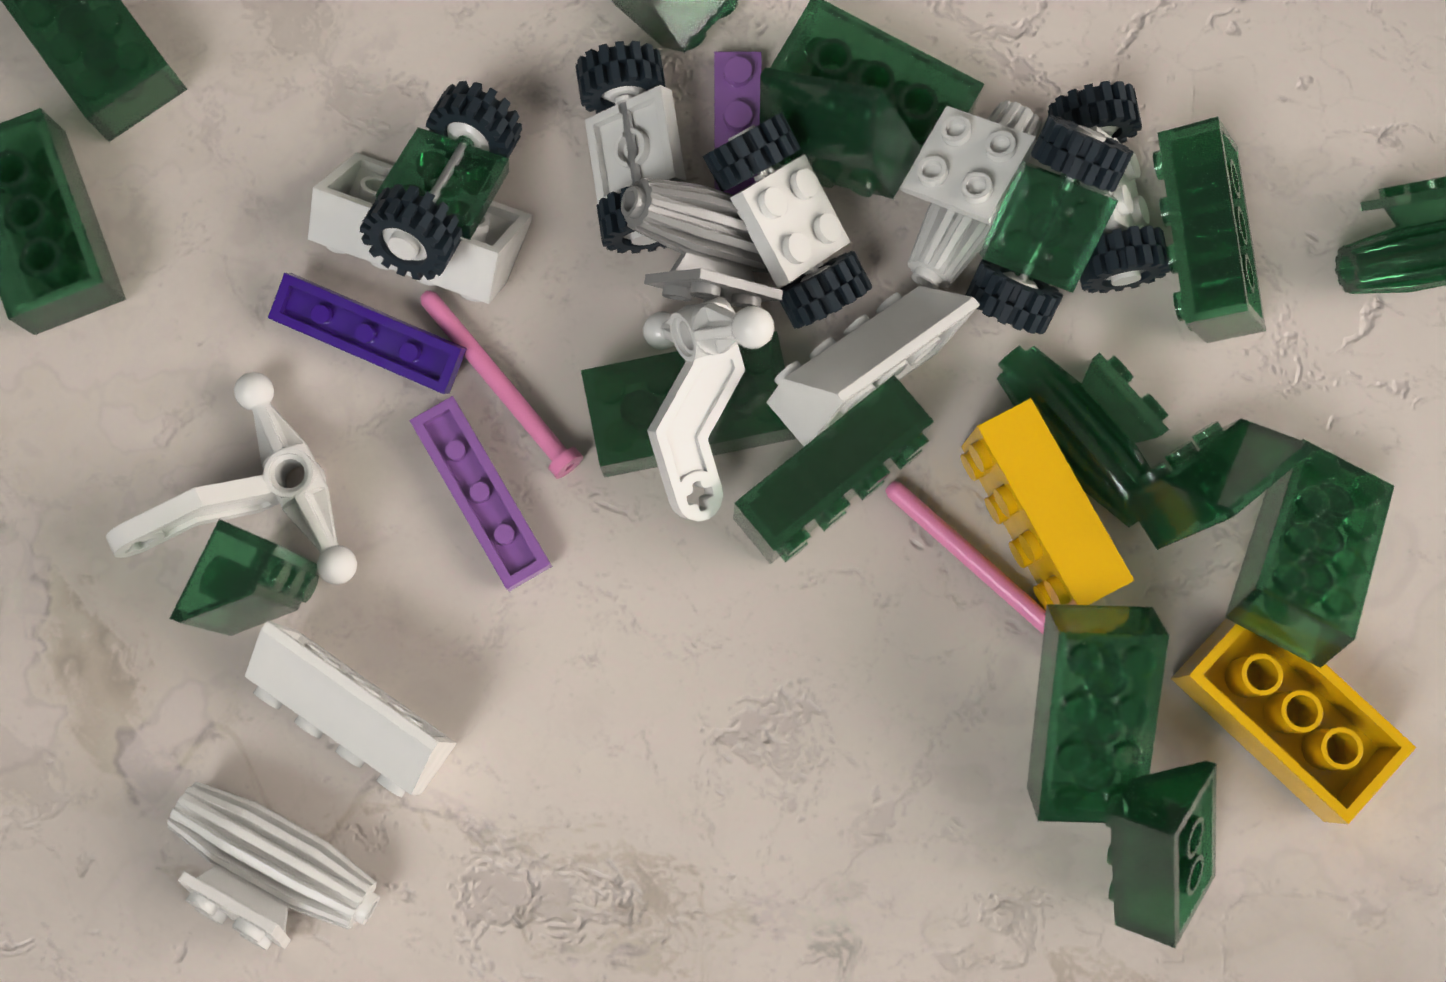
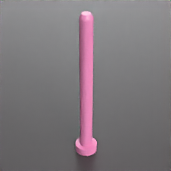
(562, 459)
(967, 554)

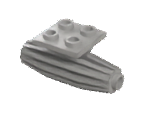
(707, 232)

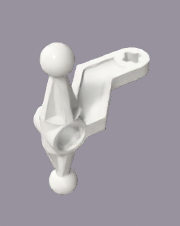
(679, 433)
(280, 452)

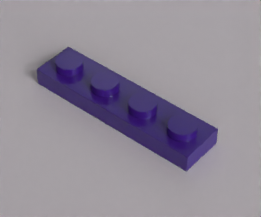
(367, 333)

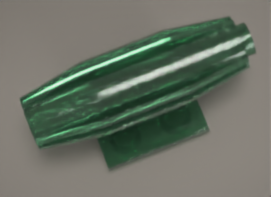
(1404, 256)
(1090, 420)

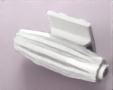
(965, 177)
(265, 868)

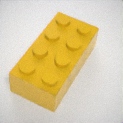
(1043, 509)
(1295, 720)

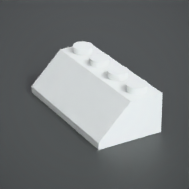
(477, 266)
(873, 350)
(347, 709)

